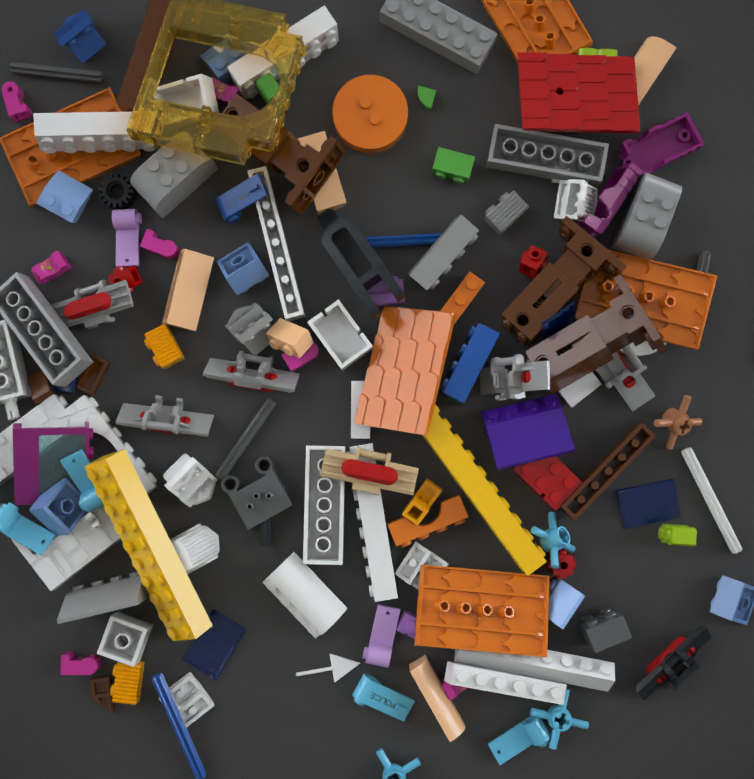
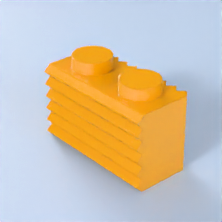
(163, 346)
(127, 683)

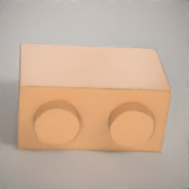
(289, 338)

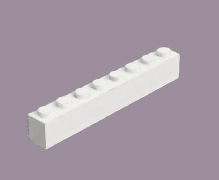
(278, 250)
(376, 539)
(555, 667)

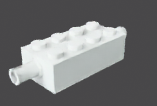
(13, 373)

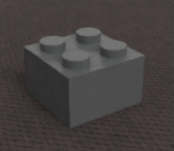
(604, 629)

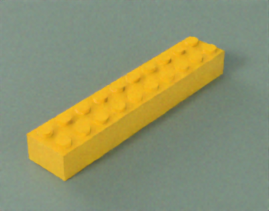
(483, 495)
(148, 546)

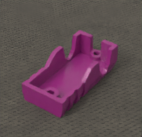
(662, 144)
(610, 199)

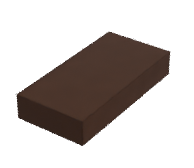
(93, 375)
(39, 386)

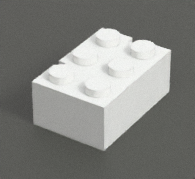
(187, 94)
(340, 335)

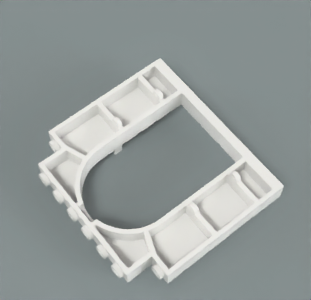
(95, 530)

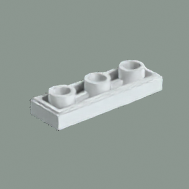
(357, 431)

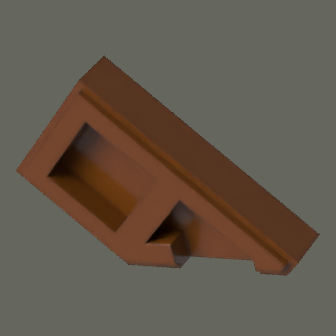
(101, 692)

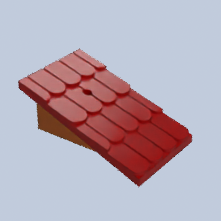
(578, 93)

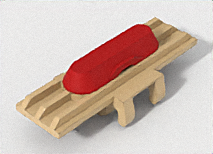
(369, 476)

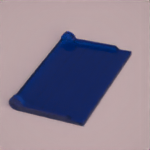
(559, 321)
(648, 503)
(215, 646)

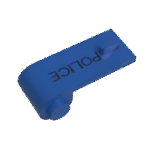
(240, 197)

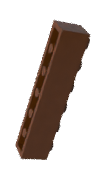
(607, 469)

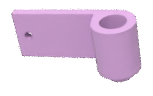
(126, 224)
(382, 636)

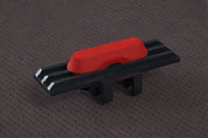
(679, 651)

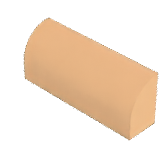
(650, 62)
(331, 193)
(188, 290)
(437, 698)

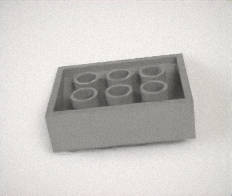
(102, 597)

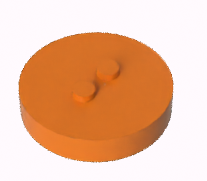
(370, 114)

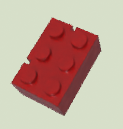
(550, 478)

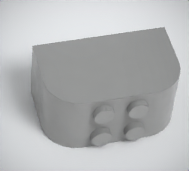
(171, 177)
(647, 216)

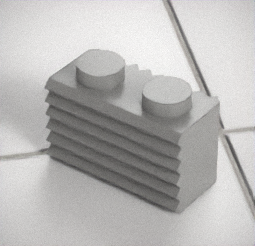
(506, 212)

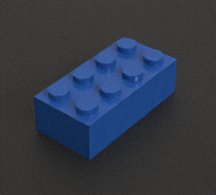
(470, 363)

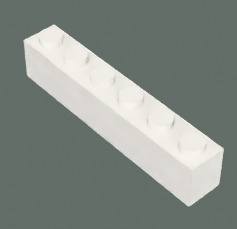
(505, 683)

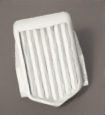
(575, 199)
(190, 481)
(196, 547)

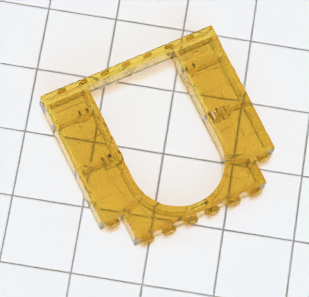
(205, 131)

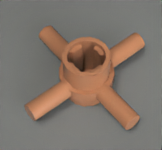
(677, 421)

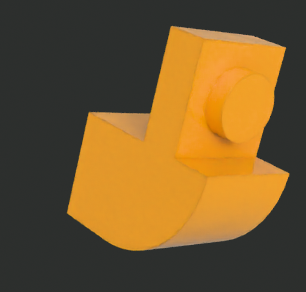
(421, 501)

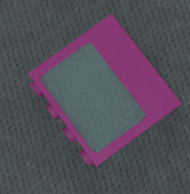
(38, 458)

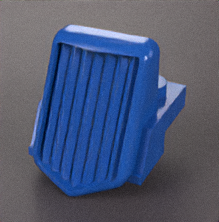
(80, 36)

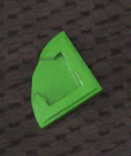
(426, 96)

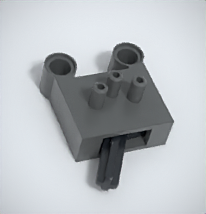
(259, 499)

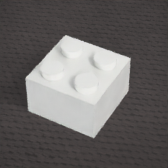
(125, 639)

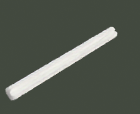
(711, 500)

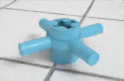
(553, 539)
(563, 725)
(390, 768)

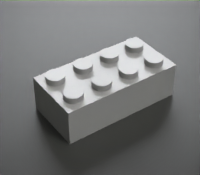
(443, 252)

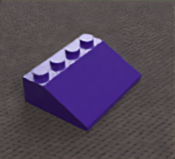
(527, 431)

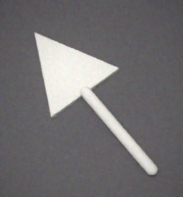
(339, 666)

